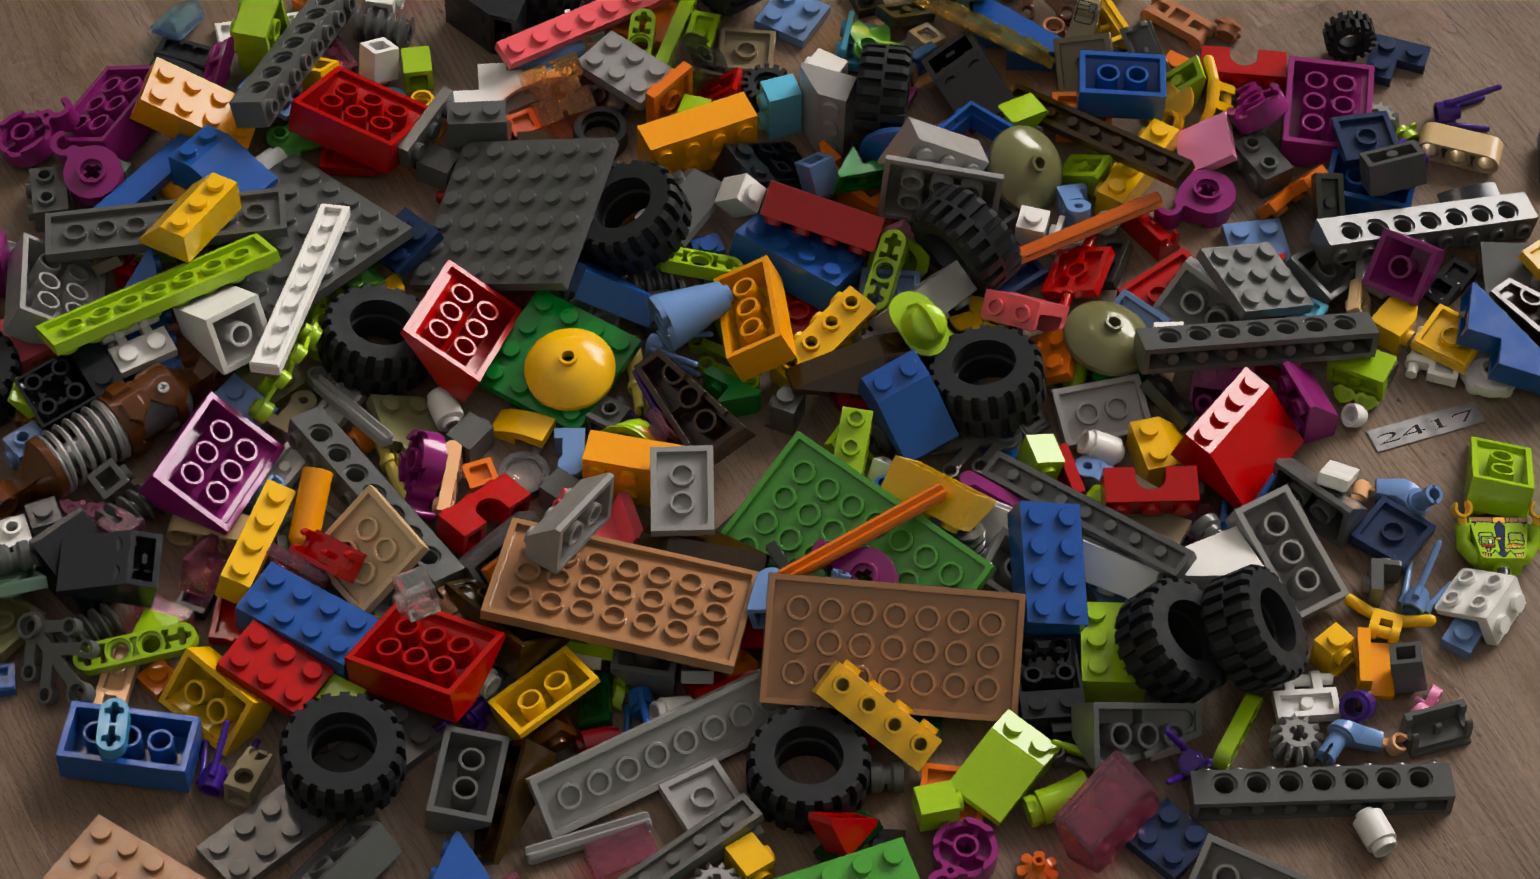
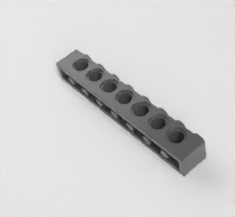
(289, 62)
(1438, 224)
(1255, 342)
(329, 448)
(1307, 802)

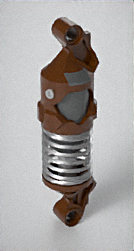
(115, 427)

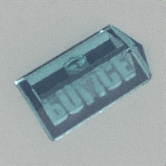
(179, 20)

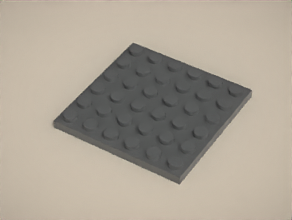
(519, 211)
(365, 240)

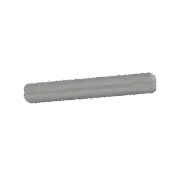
(353, 411)
(577, 840)

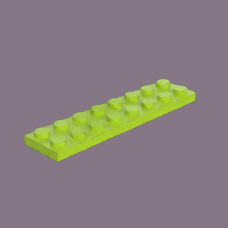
(156, 294)

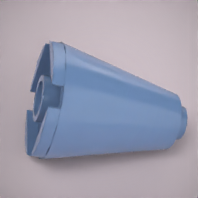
(687, 311)

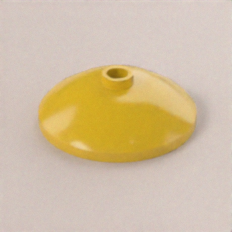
(570, 383)

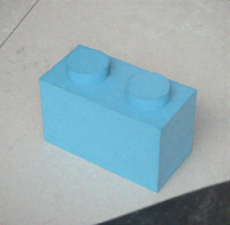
(780, 106)

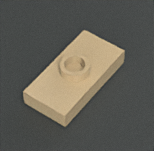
(1358, 297)

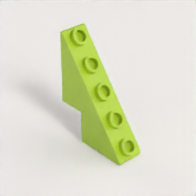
(854, 437)

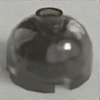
(706, 63)

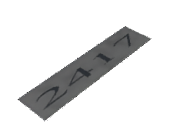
(1425, 426)

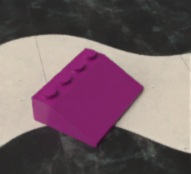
(1315, 94)
(107, 112)
(212, 466)

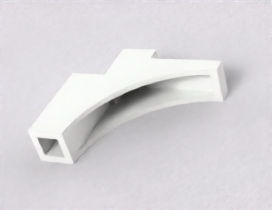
(496, 85)

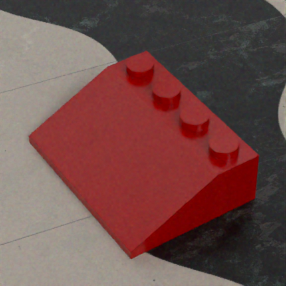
(355, 118)
(822, 216)
(459, 329)
(1239, 439)
(425, 663)

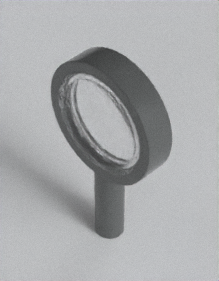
(526, 468)

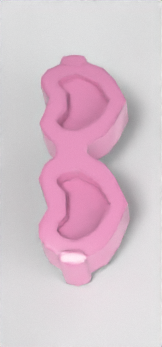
(68, 506)
(1432, 699)

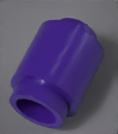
(1348, 707)

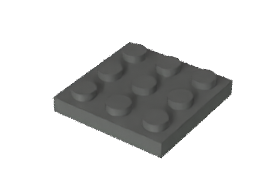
(1255, 280)

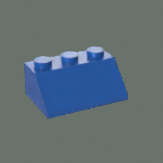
(1121, 84)

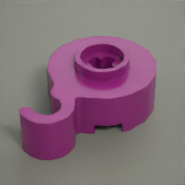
(1257, 107)
(28, 136)
(84, 162)
(1202, 198)
(422, 470)
(863, 562)
(961, 836)

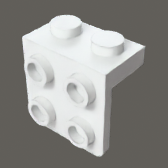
(1486, 598)

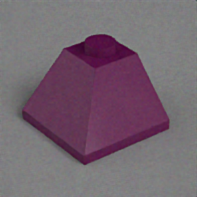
(1403, 266)

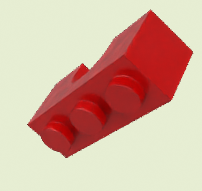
(1268, 68)
(1176, 495)
(465, 522)

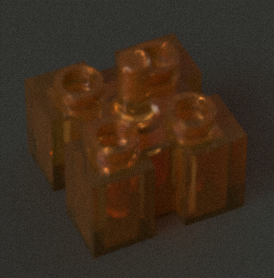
(557, 89)

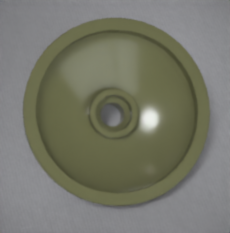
(1015, 156)
(1103, 337)

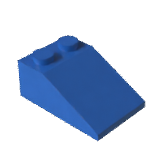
(218, 153)
(908, 406)

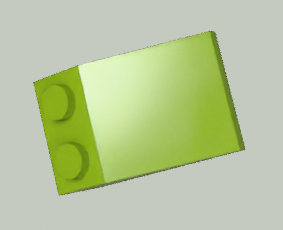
(1499, 478)
(1004, 767)

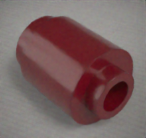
(593, 737)

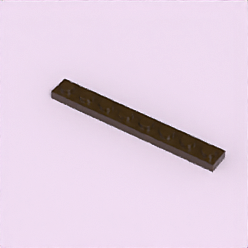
(1111, 140)

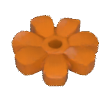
(1037, 867)

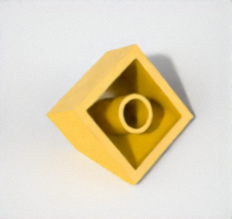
(1150, 446)

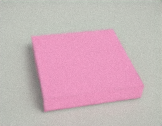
(1208, 143)

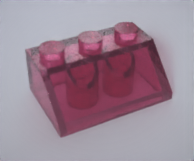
(1106, 813)

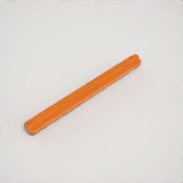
(1090, 227)
(867, 531)

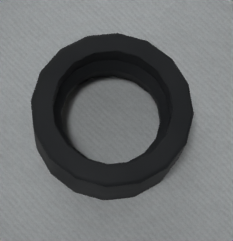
(602, 117)

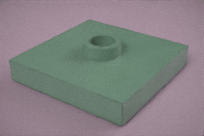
(21, 582)

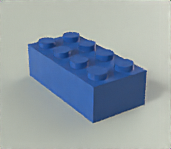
(807, 265)
(1049, 566)
(305, 616)
(159, 751)

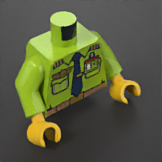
(1496, 542)

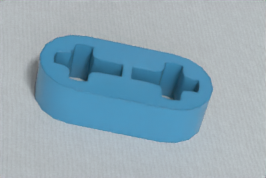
(106, 728)

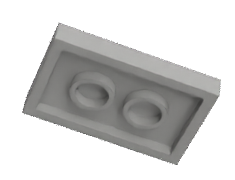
(623, 68)
(1100, 406)
(682, 490)
(700, 794)

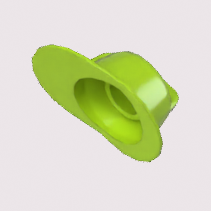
(919, 323)

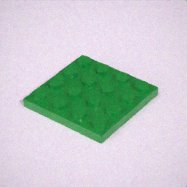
(542, 316)

